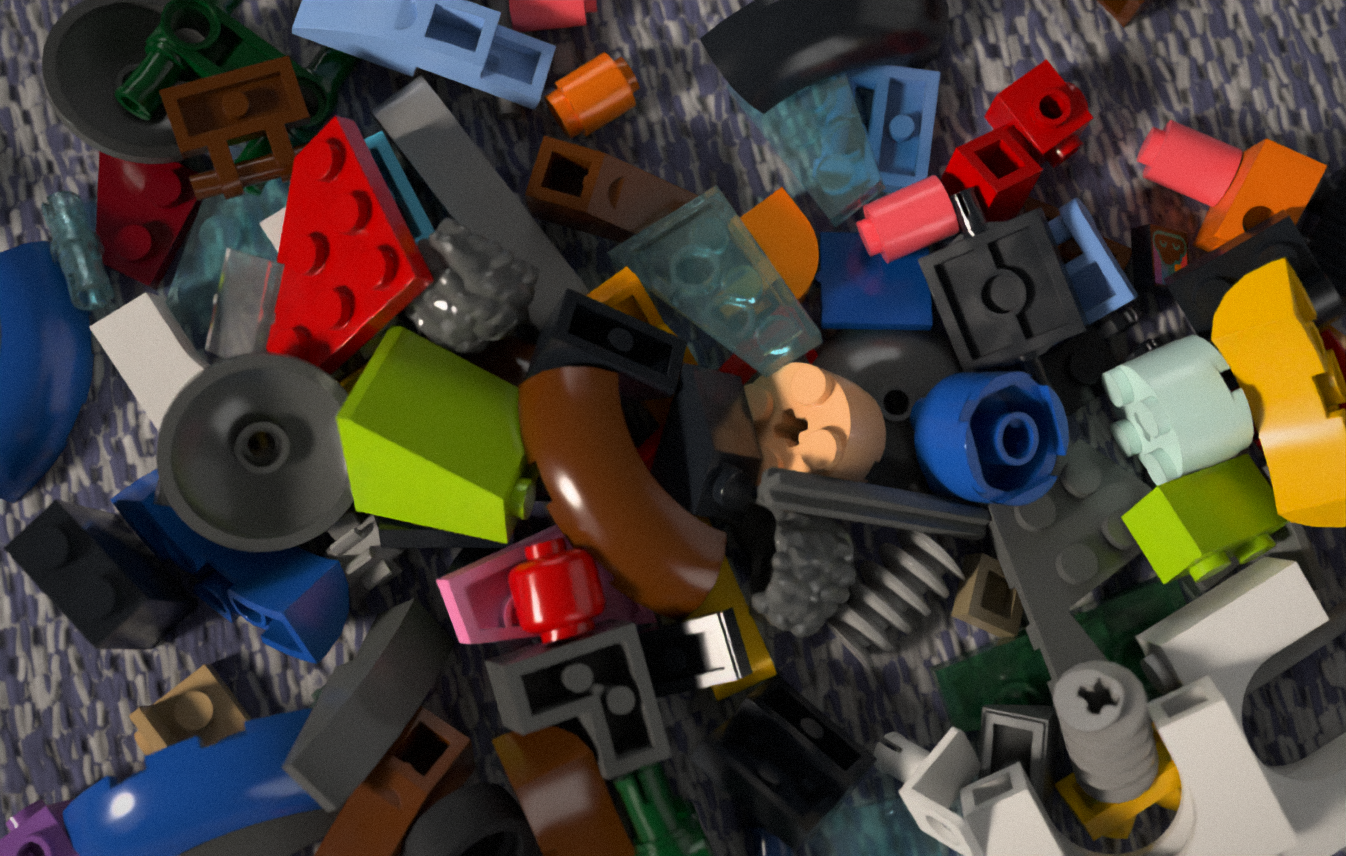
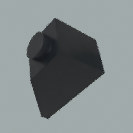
(598, 336)
(709, 445)

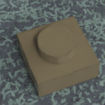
(986, 597)

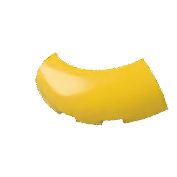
(1290, 389)

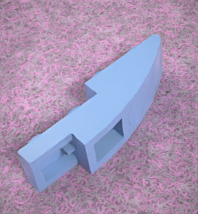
(434, 35)

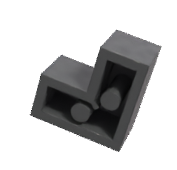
(595, 682)

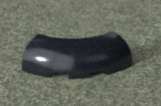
(790, 44)

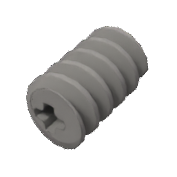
(891, 592)
(1107, 730)

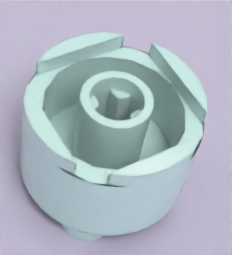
(1177, 409)

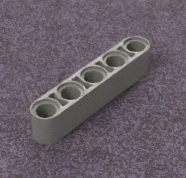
(471, 188)

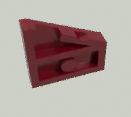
(143, 216)

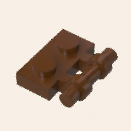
(234, 110)

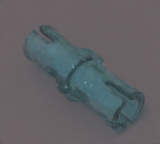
(77, 251)

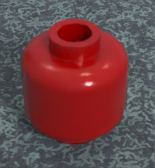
(556, 591)

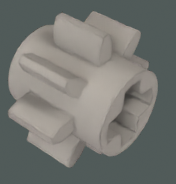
(361, 552)

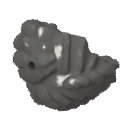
(475, 291)
(796, 566)

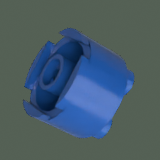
(990, 437)

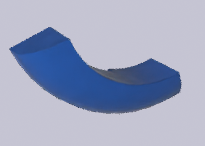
(42, 366)
(285, 591)
(192, 793)

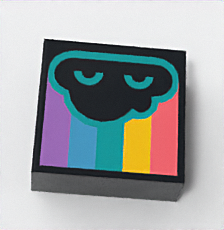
(1157, 255)

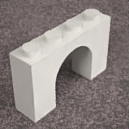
(157, 354)
(1228, 639)
(1223, 792)

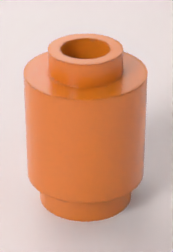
(592, 95)

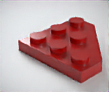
(342, 252)

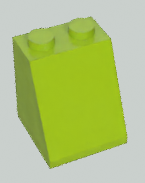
(436, 441)

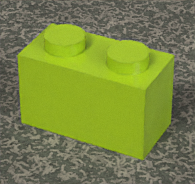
(1205, 520)

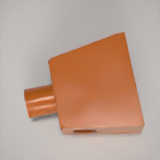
(1265, 183)

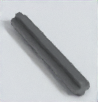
(872, 504)

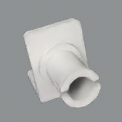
(933, 784)

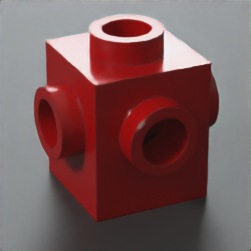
(1042, 114)

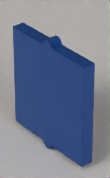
(866, 290)

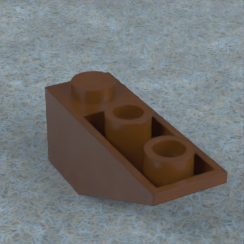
(598, 192)
(411, 777)

